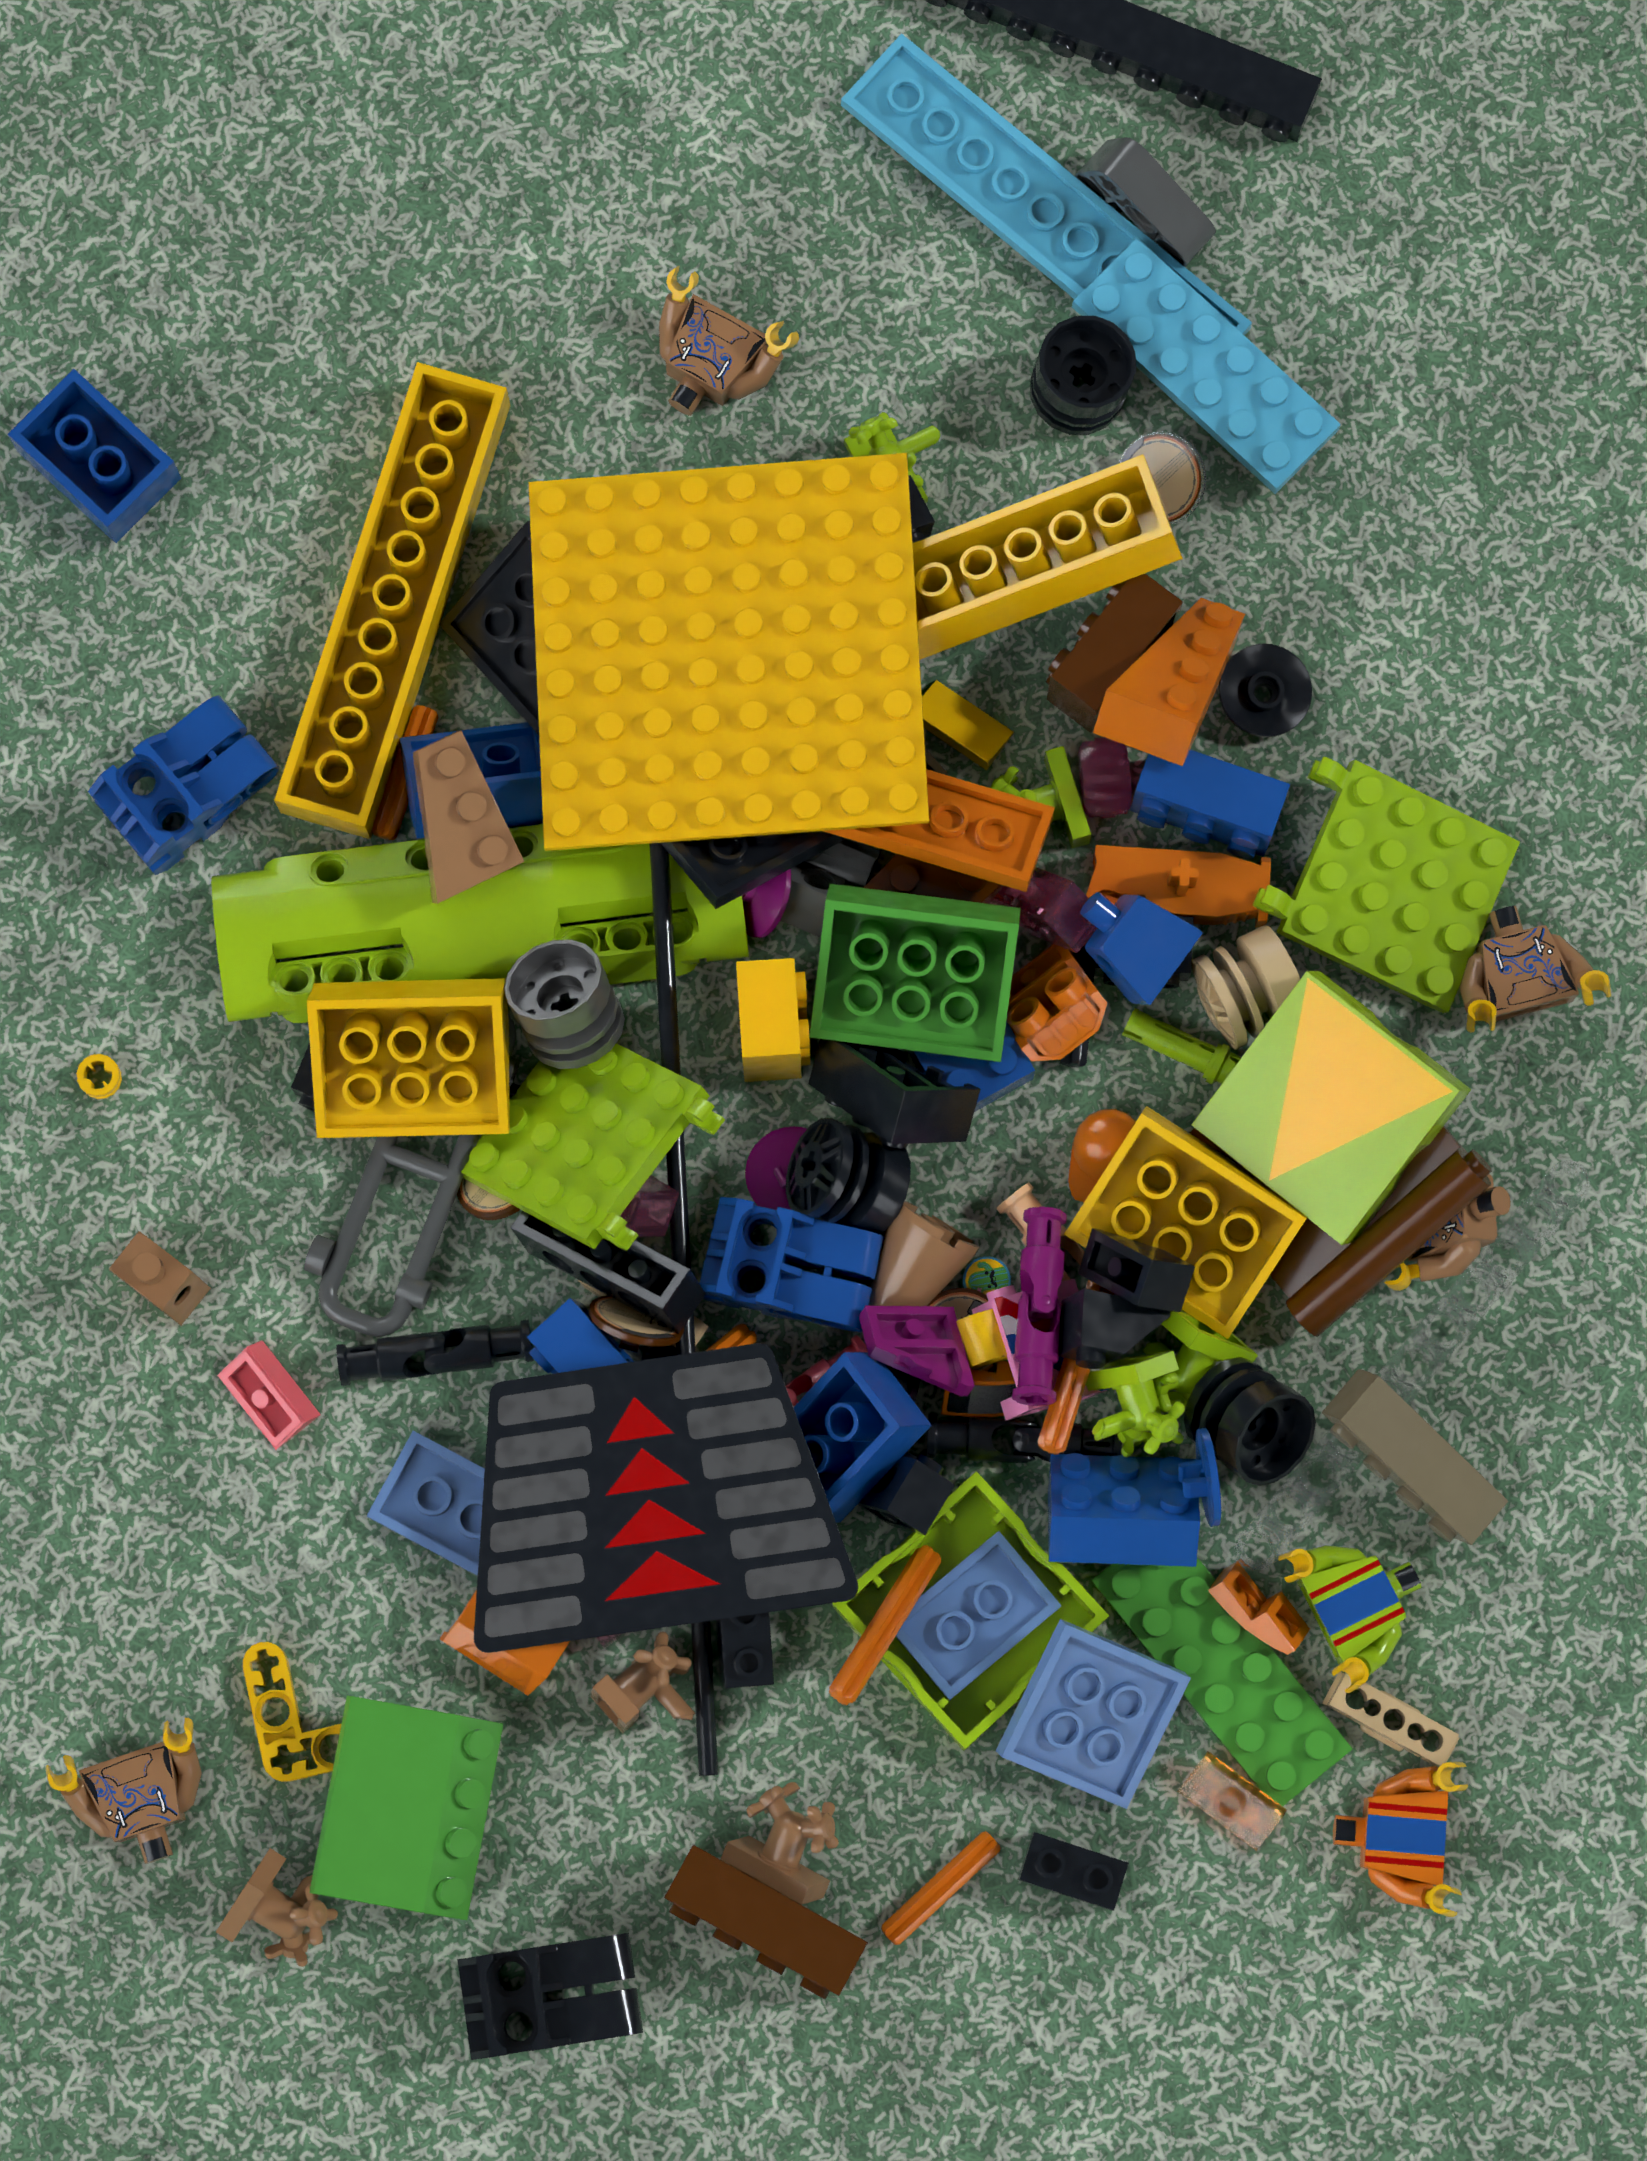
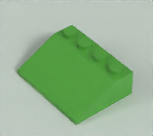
(914, 972)
(406, 1808)

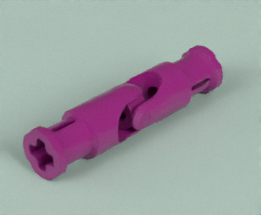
(1040, 1278)

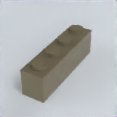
(1413, 1457)

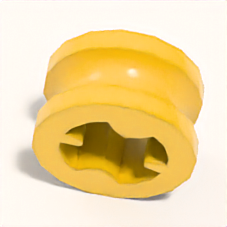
(109, 1066)

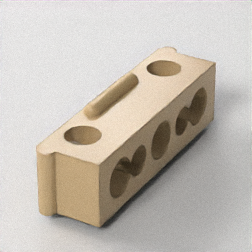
(1375, 1725)

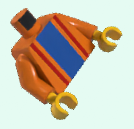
(1405, 1835)

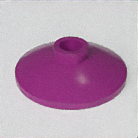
(766, 905)

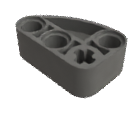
(1138, 185)

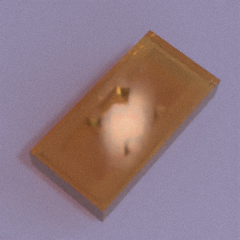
(1232, 1800)

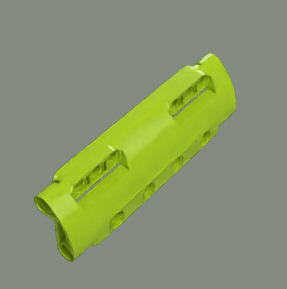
(385, 899)

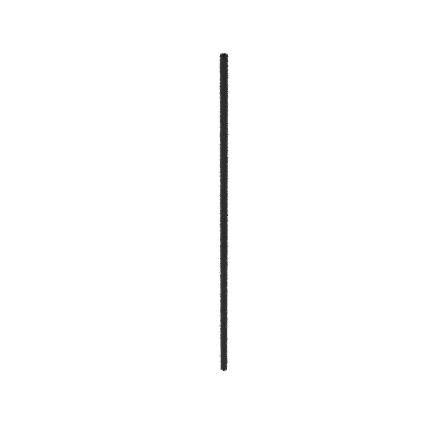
(681, 1252)

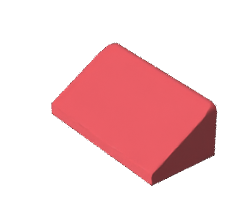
(268, 1394)

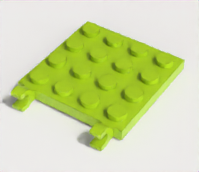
(1394, 884)
(588, 1142)

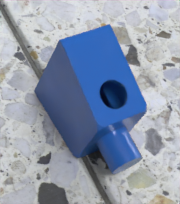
(1137, 943)

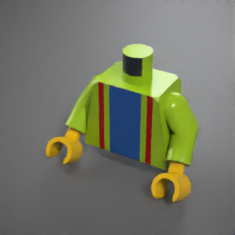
(1353, 1604)

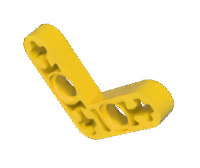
(291, 1732)

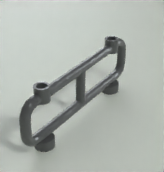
(331, 1257)

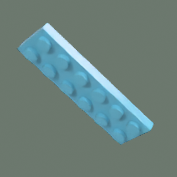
(1209, 366)

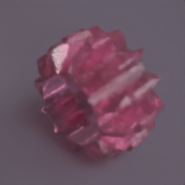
(1104, 778)

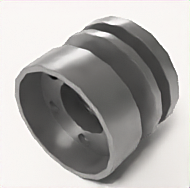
(564, 1004)

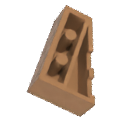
(460, 819)

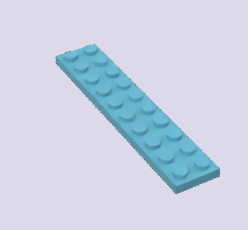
(1000, 173)

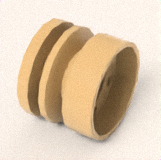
(1243, 990)

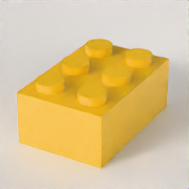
(769, 1010)

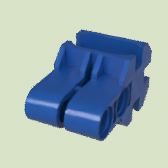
(199, 770)
(798, 1244)

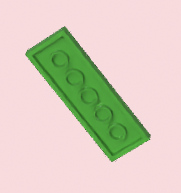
(1235, 1677)

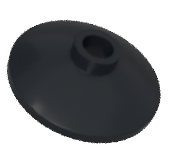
(1283, 677)

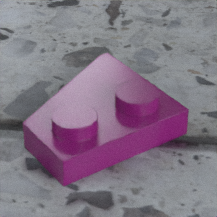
(920, 1343)

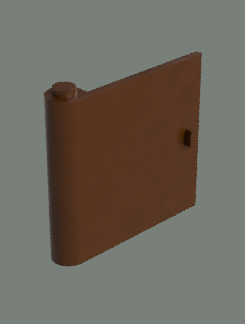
(1331, 1277)

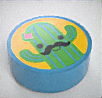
(986, 1275)

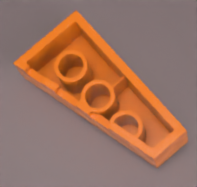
(1170, 687)

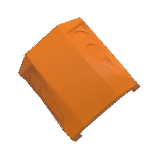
(1053, 1005)
(518, 1667)

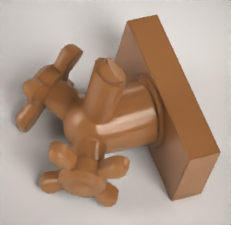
(640, 1682)
(778, 1859)
(279, 1912)

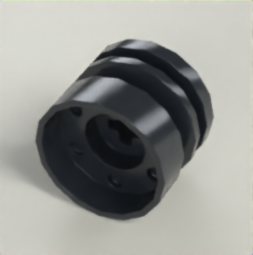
(1089, 350)
(847, 1176)
(1253, 1420)

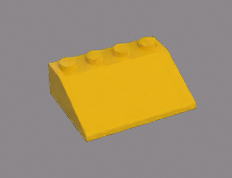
(410, 1058)
(1197, 1206)

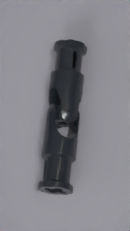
(474, 1349)
(975, 1442)

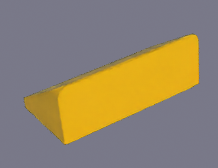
(963, 725)

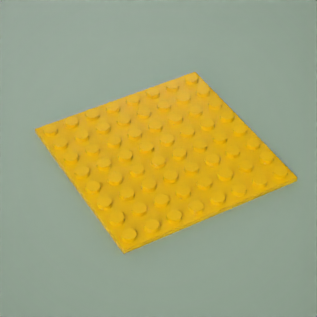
(727, 652)

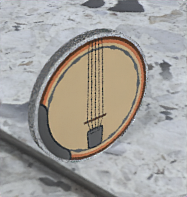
(1175, 468)

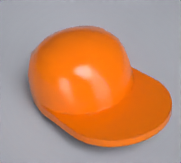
(1094, 1148)

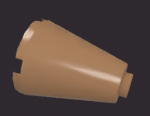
(918, 1259)

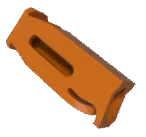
(1183, 882)

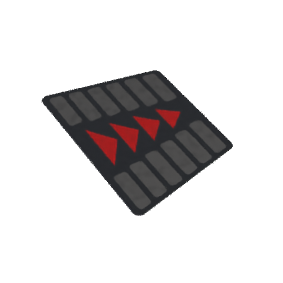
(650, 1501)

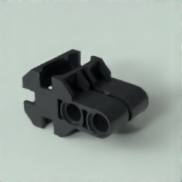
(553, 2021)

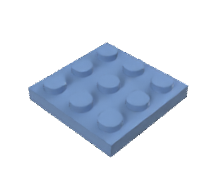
(1093, 1714)

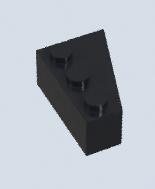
(891, 1095)

